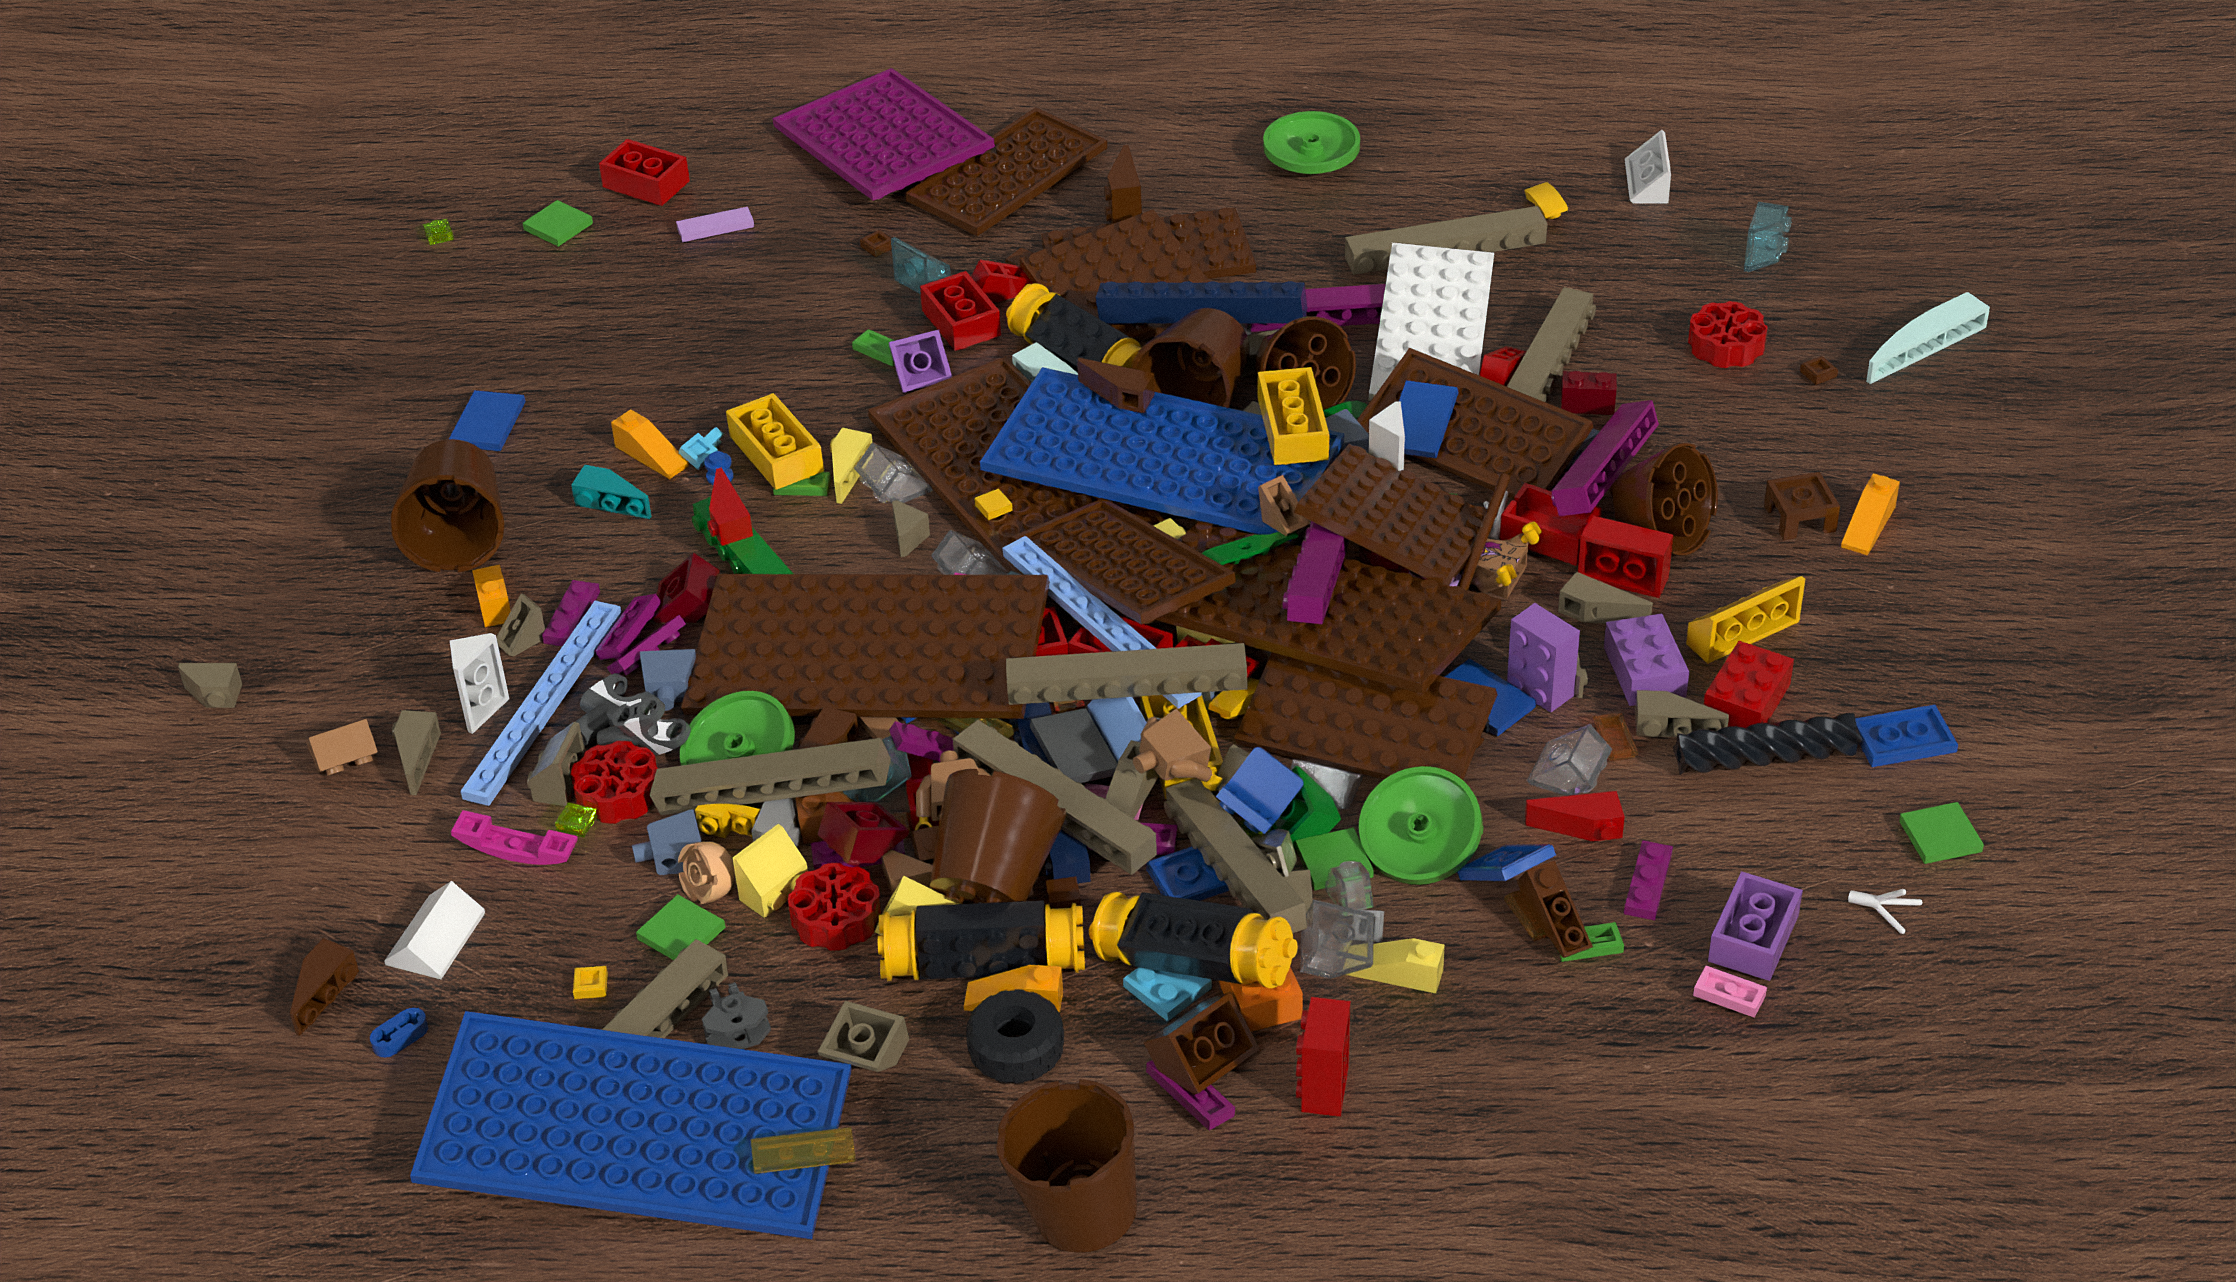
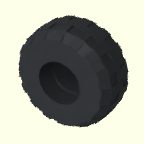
(1015, 1057)

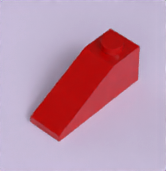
(1000, 280)
(1501, 364)
(728, 514)
(1580, 816)

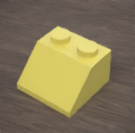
(768, 871)

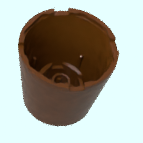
(1198, 357)
(449, 508)
(993, 837)
(1072, 1162)

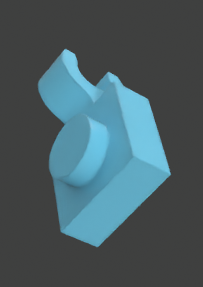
(700, 447)

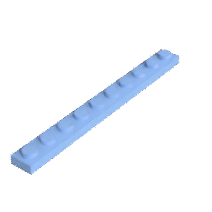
(1082, 605)
(540, 704)

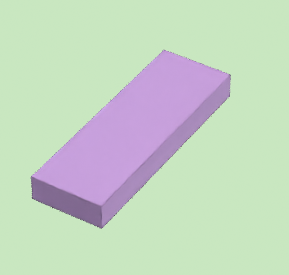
(715, 224)

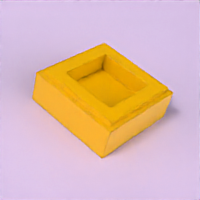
(993, 504)
(590, 982)

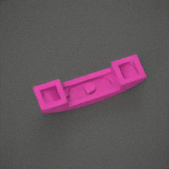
(512, 845)

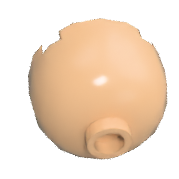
(707, 871)

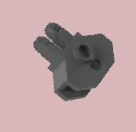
(734, 1018)

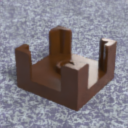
(1801, 499)

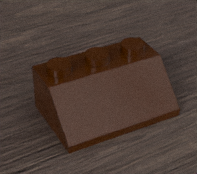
(1203, 1044)

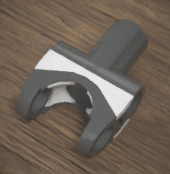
(601, 703)
(646, 729)

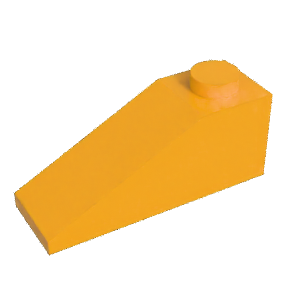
(645, 443)
(1871, 514)
(492, 595)
(1035, 978)

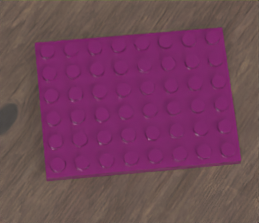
(883, 133)

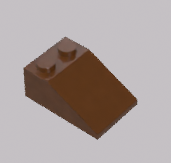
(1123, 189)

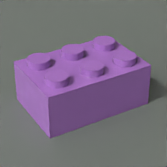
(1543, 656)
(1645, 656)
(1755, 926)

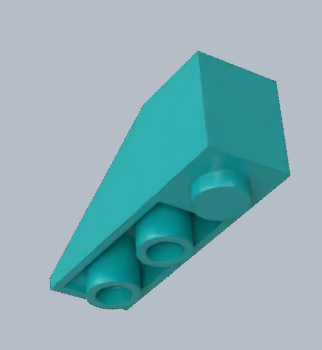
(609, 492)

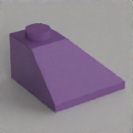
(920, 361)

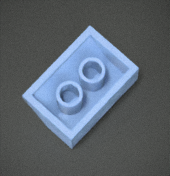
(1117, 722)

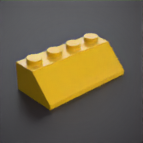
(1747, 619)

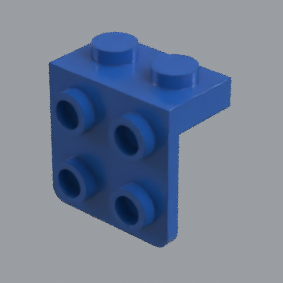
(1260, 790)

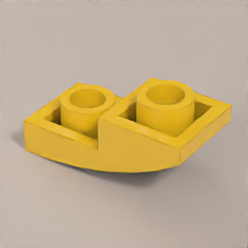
(1547, 199)
(1234, 702)
(723, 818)

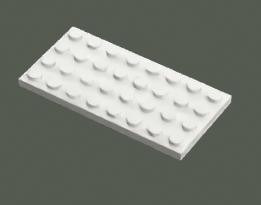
(1433, 305)

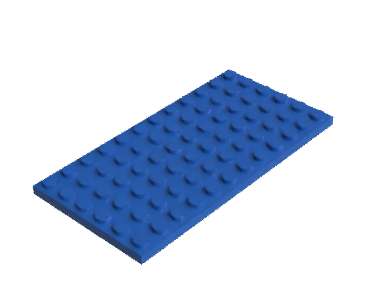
(1169, 459)
(628, 1123)

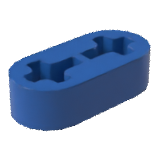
(399, 1032)

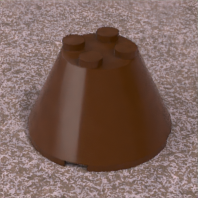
(1313, 344)
(1670, 495)

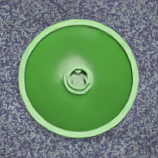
(1311, 142)
(738, 727)
(1420, 825)

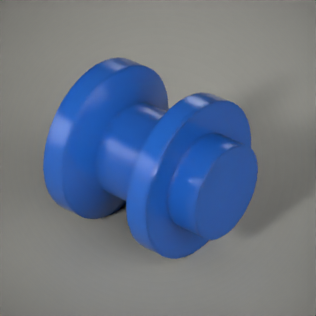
(715, 461)

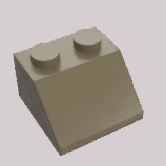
(552, 775)
(865, 1037)

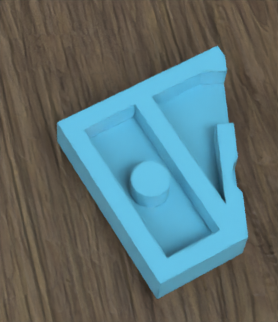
(1165, 991)

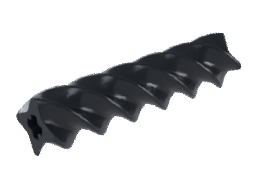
(1765, 742)

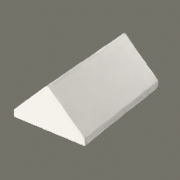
(1649, 171)
(1388, 436)
(479, 678)
(437, 932)

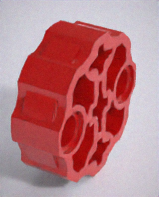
(1727, 334)
(615, 780)
(814, 900)

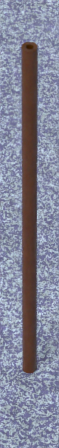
(1484, 531)

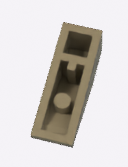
(416, 741)

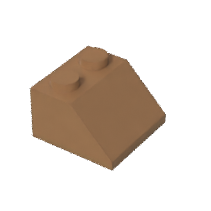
(342, 746)

